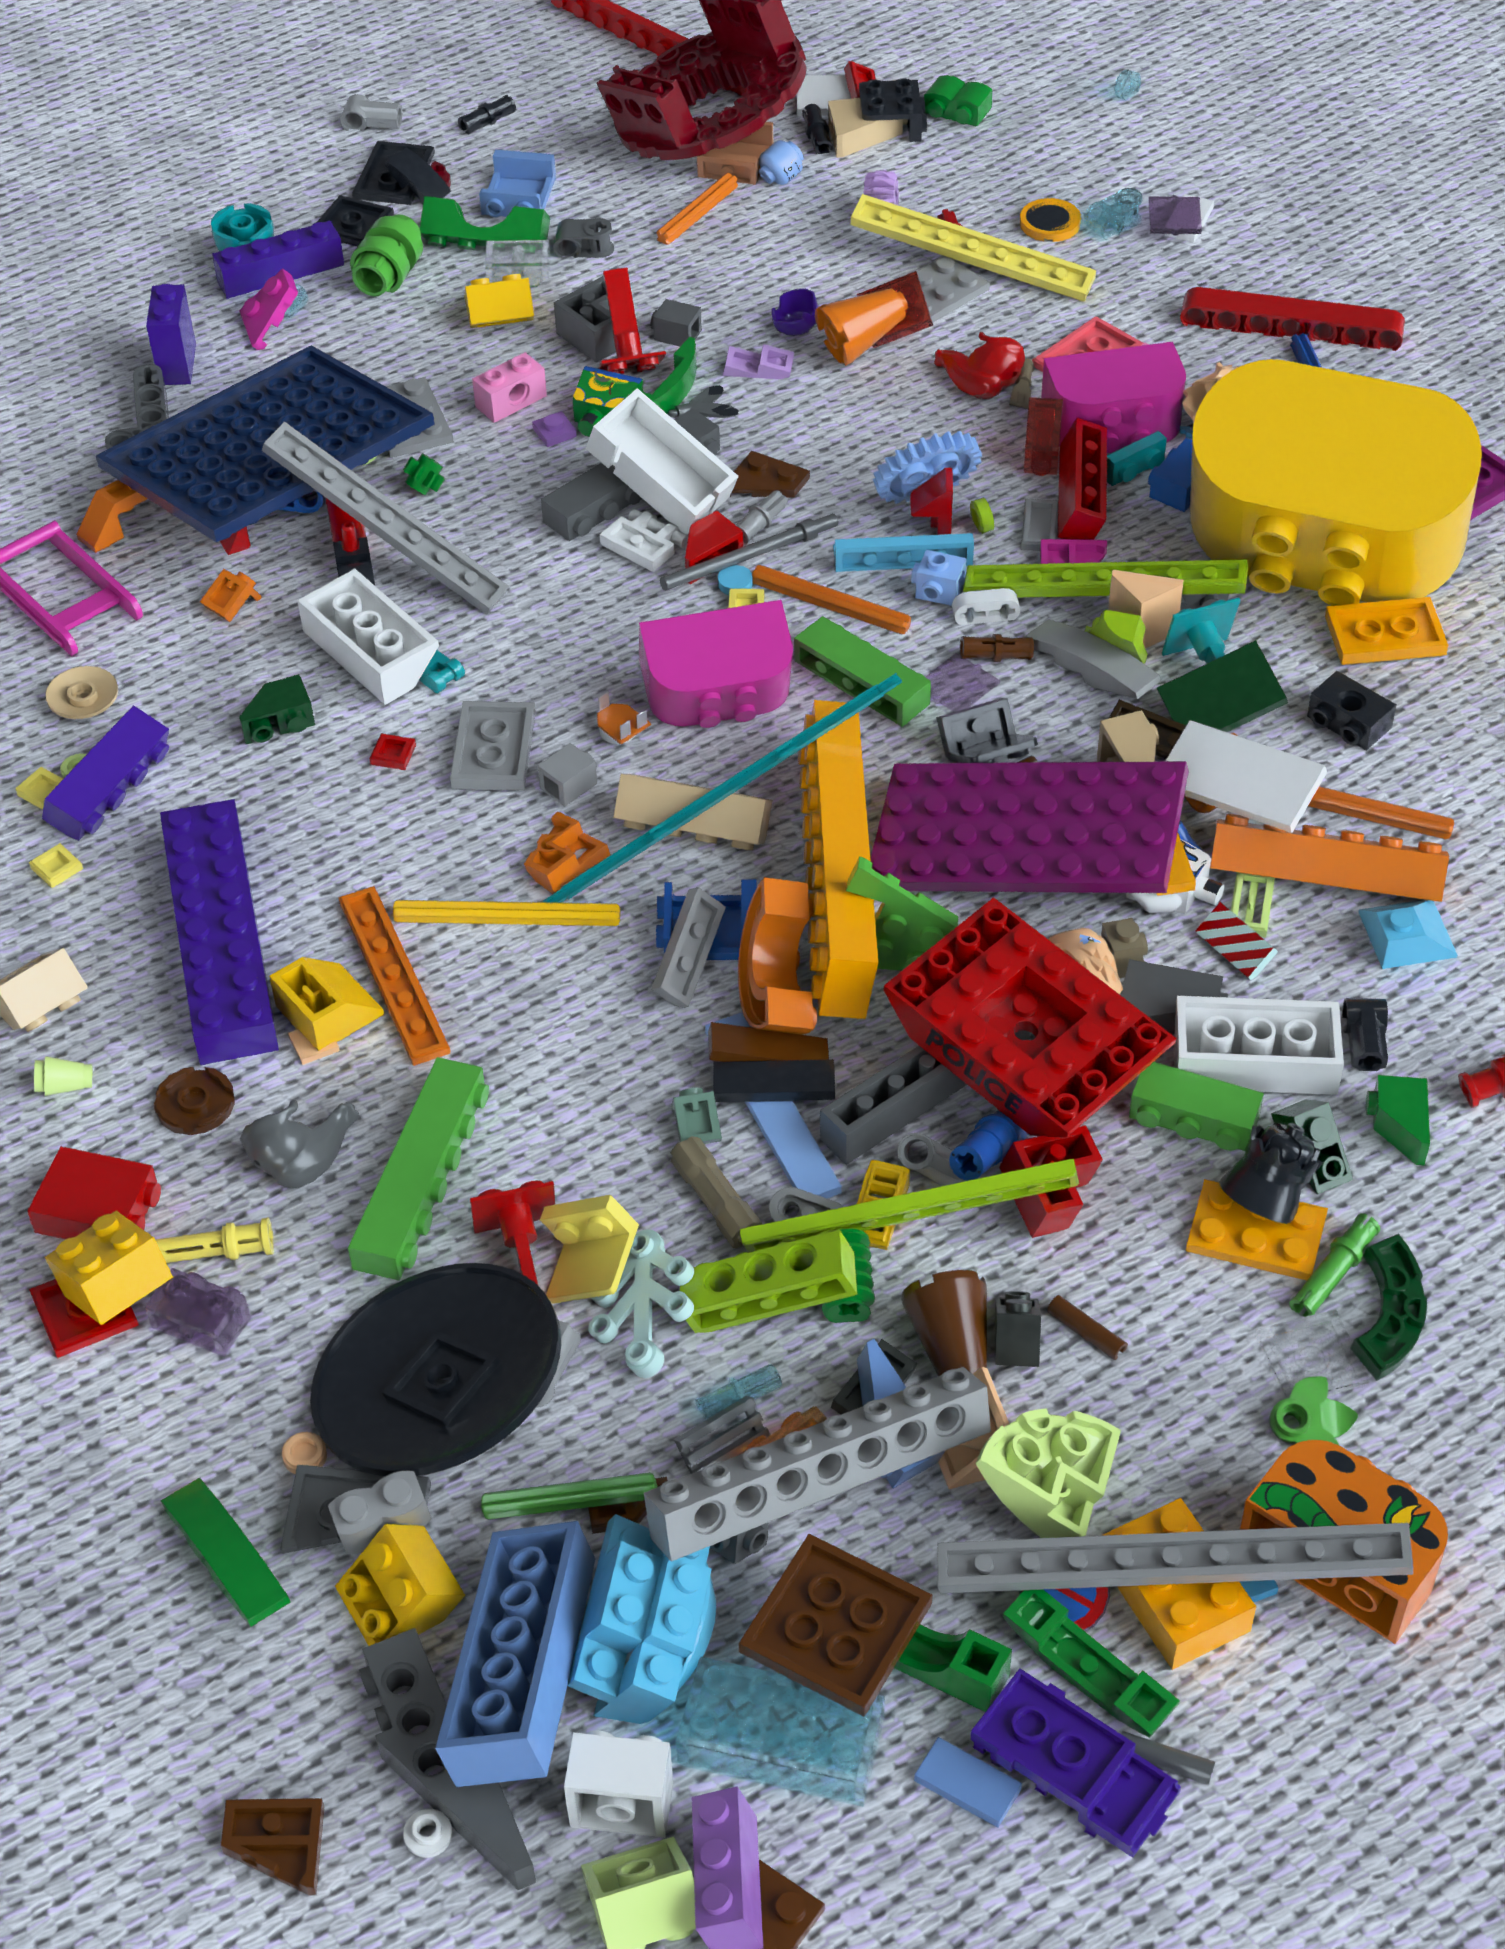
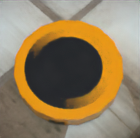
(1050, 219)

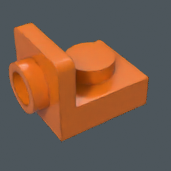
(229, 594)

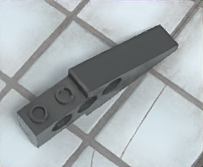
(474, 1811)

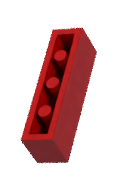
(1082, 481)

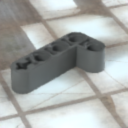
(150, 403)

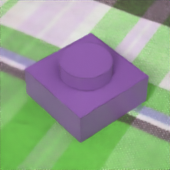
(554, 429)

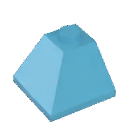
(1407, 933)

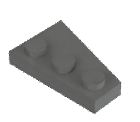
(314, 1488)

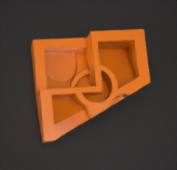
(554, 858)

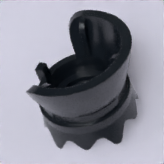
(1273, 1171)

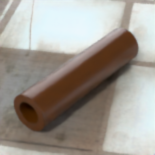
(1086, 1327)

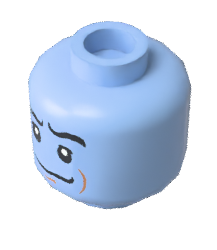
(780, 162)

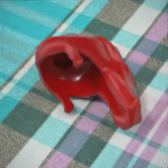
(986, 369)

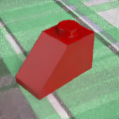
(711, 538)

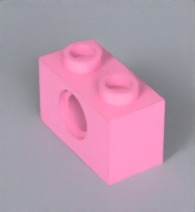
(509, 387)

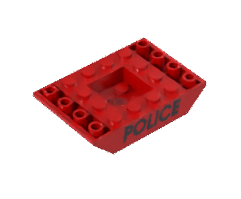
(1006, 978)

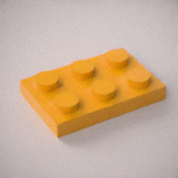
(1386, 630)
(1239, 1236)

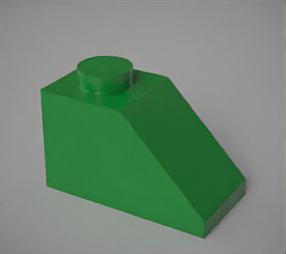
(1402, 1114)

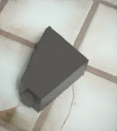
(1156, 988)

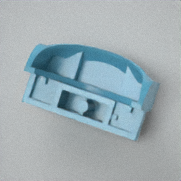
(644, 1606)

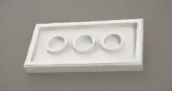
(1246, 776)

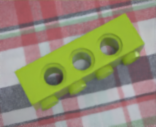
(771, 1281)

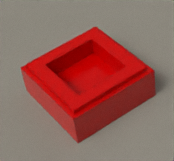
(392, 751)

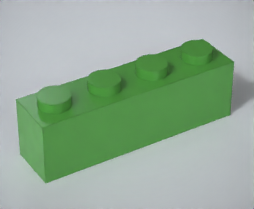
(857, 666)

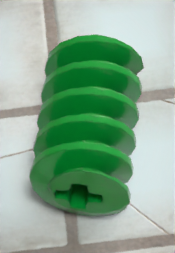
(855, 1307)

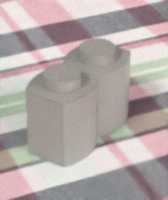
(364, 1511)

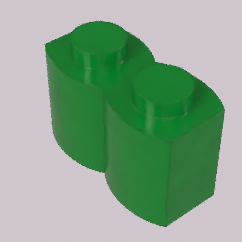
(958, 100)

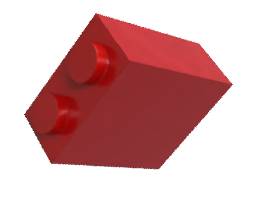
(88, 1186)

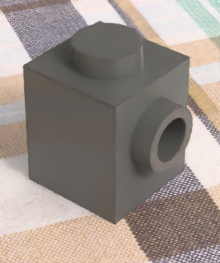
(676, 322)

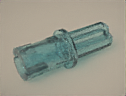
(754, 1385)

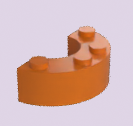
(771, 958)

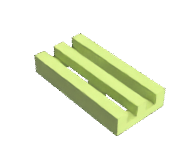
(1260, 928)

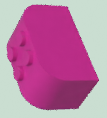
(1121, 389)
(716, 664)

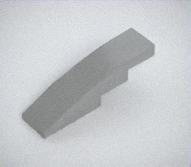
(1098, 660)

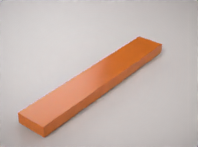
(394, 976)

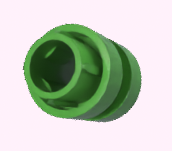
(386, 255)

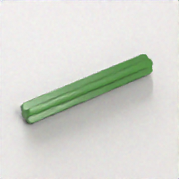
(567, 1496)

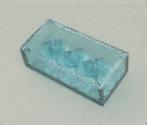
(777, 1733)

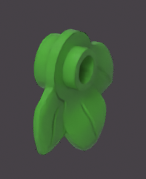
(1317, 1415)

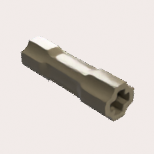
(700, 1170)

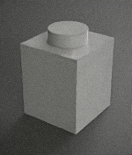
(567, 774)

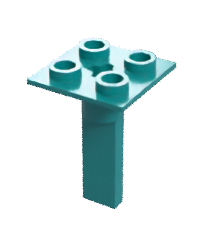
(1202, 629)

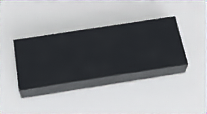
(774, 1080)

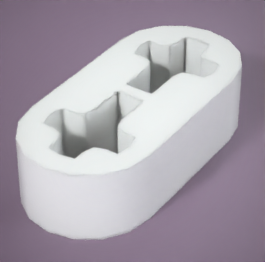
(985, 606)

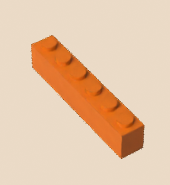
(1331, 859)

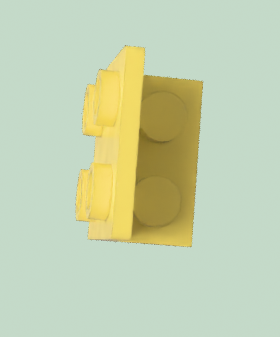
(595, 1247)

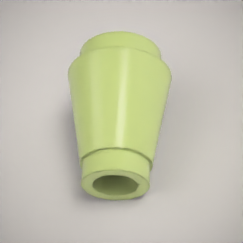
(61, 1076)

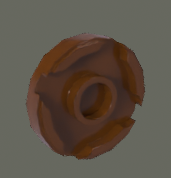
(205, 1104)

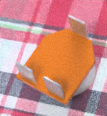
(619, 721)

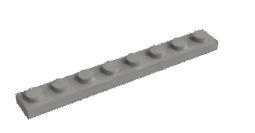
(385, 518)

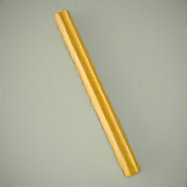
(506, 912)

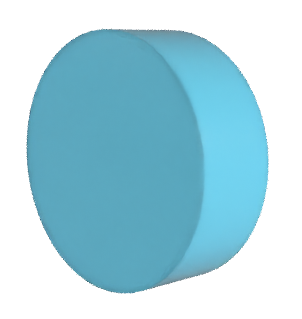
(735, 578)

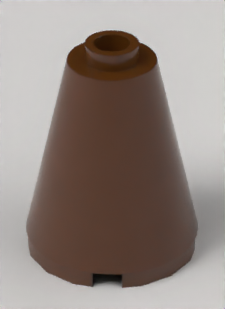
(950, 1319)

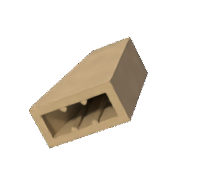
(853, 133)

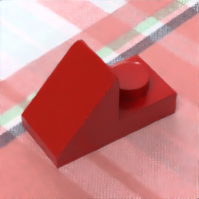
(935, 501)

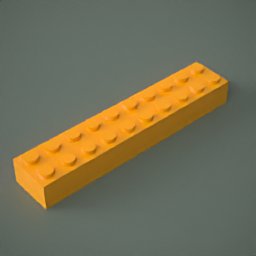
(837, 835)

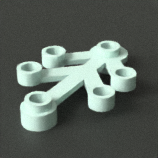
(645, 1254)

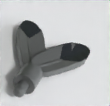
(704, 405)

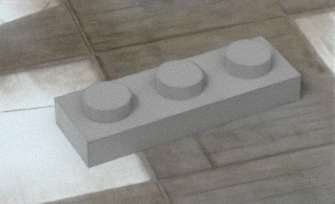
(688, 948)

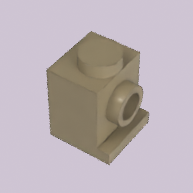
(1124, 942)

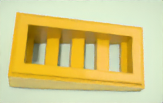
(887, 1181)

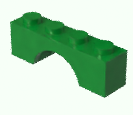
(444, 222)
(958, 1665)

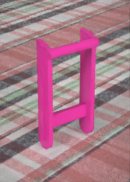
(59, 624)

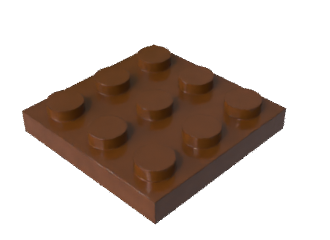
(836, 1624)

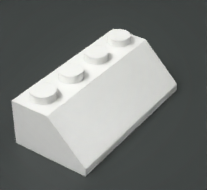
(367, 635)
(1261, 1043)

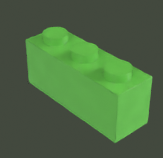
(1195, 1106)

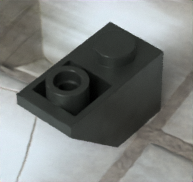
(1017, 1330)

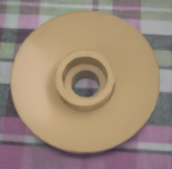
(81, 692)

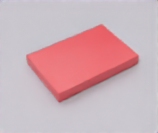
(1090, 337)

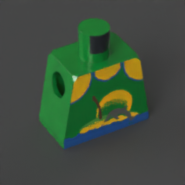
(599, 394)

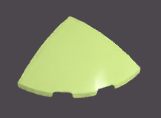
(1050, 1469)

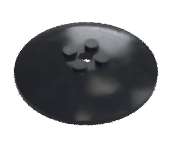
(457, 1321)

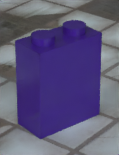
(171, 333)

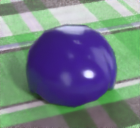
(795, 312)

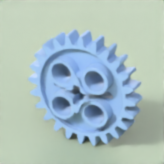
(924, 460)

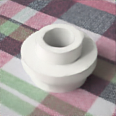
(431, 1845)

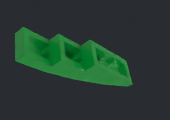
(225, 1552)

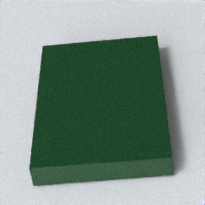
(1225, 691)

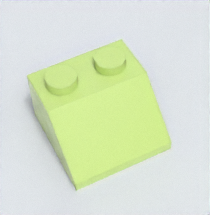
(642, 1895)

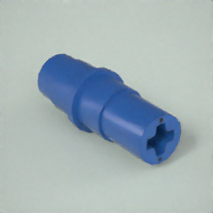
(985, 1146)

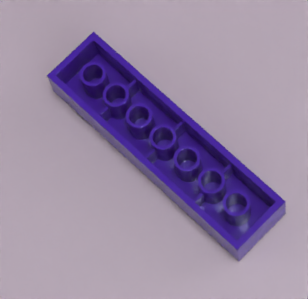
(218, 933)

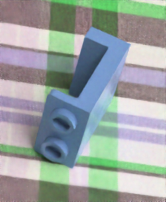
(519, 181)

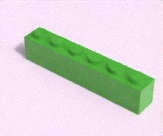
(418, 1169)

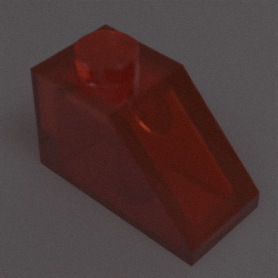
(1043, 436)

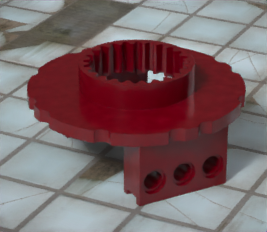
(747, 47)

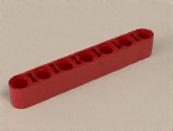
(1289, 316)

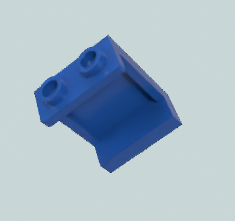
(729, 933)

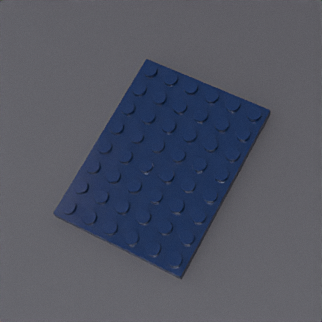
(210, 456)

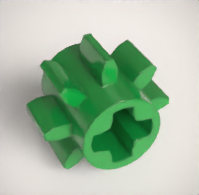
(423, 474)

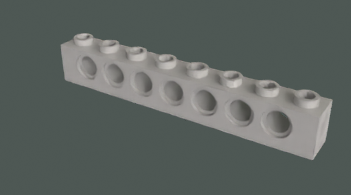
(816, 1463)

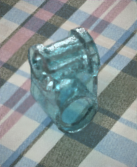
(1114, 213)

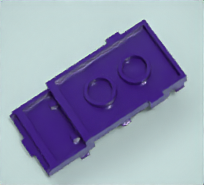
(1076, 1761)

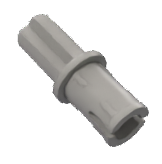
(761, 515)

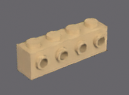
(654, 800)

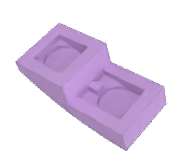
(770, 364)

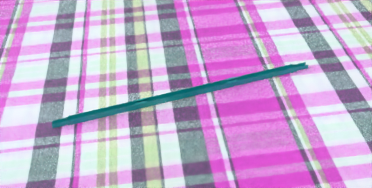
(724, 790)

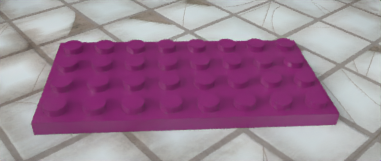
(1031, 826)

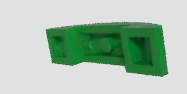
(680, 381)
(1087, 1664)

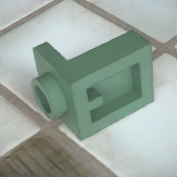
(696, 1115)

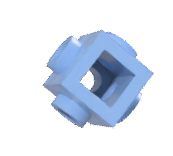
(939, 577)

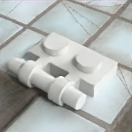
(643, 539)

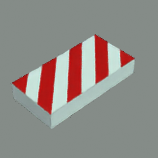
(1236, 941)

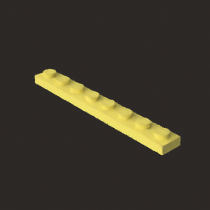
(973, 247)

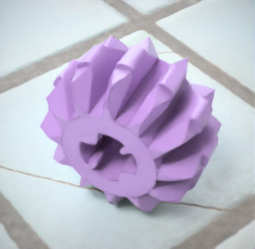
(882, 186)

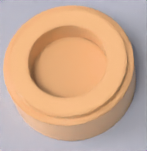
(304, 1449)

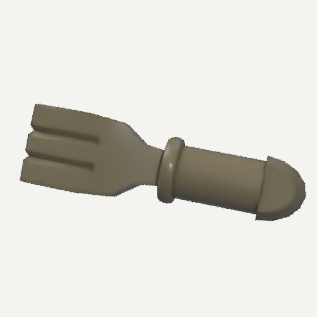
(1022, 391)

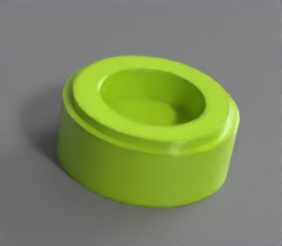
(982, 515)

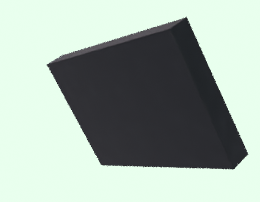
(378, 183)

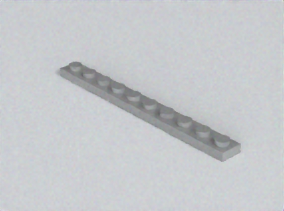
(1175, 1558)

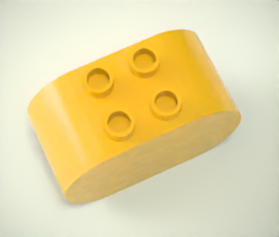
(1333, 481)

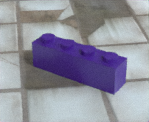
(297, 252)
(105, 774)

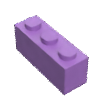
(726, 1871)

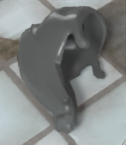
(292, 1149)

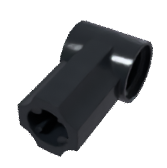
(1366, 1031)

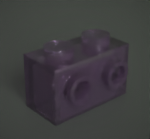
(198, 1311)

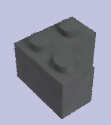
(586, 321)

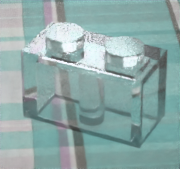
(521, 257)

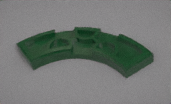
(1401, 1310)

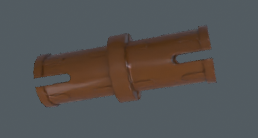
(996, 648)

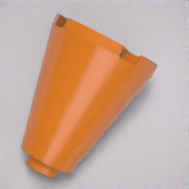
(859, 322)

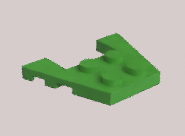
(904, 922)

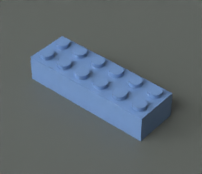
(517, 1655)

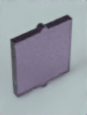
(1174, 215)
(960, 683)

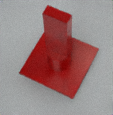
(625, 327)
(515, 1215)

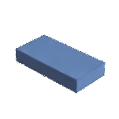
(968, 1782)

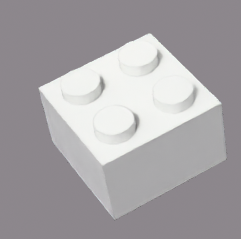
(619, 1783)

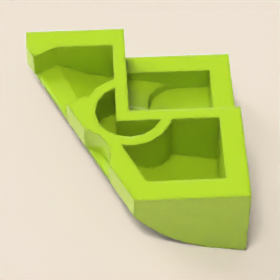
(1122, 631)

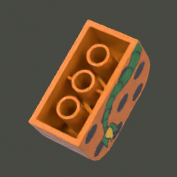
(1331, 1486)

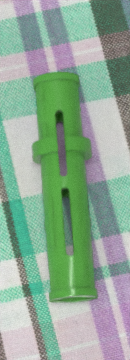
(1343, 1254)

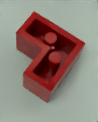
(1054, 1209)

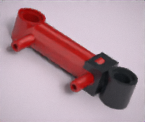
(349, 543)

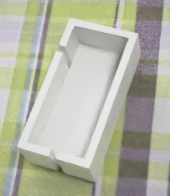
(661, 461)

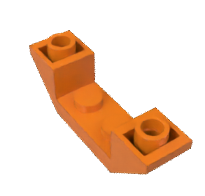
(101, 522)

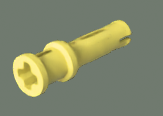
(234, 1239)

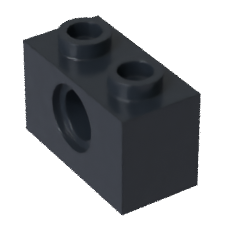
(1351, 710)

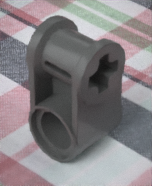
(582, 238)

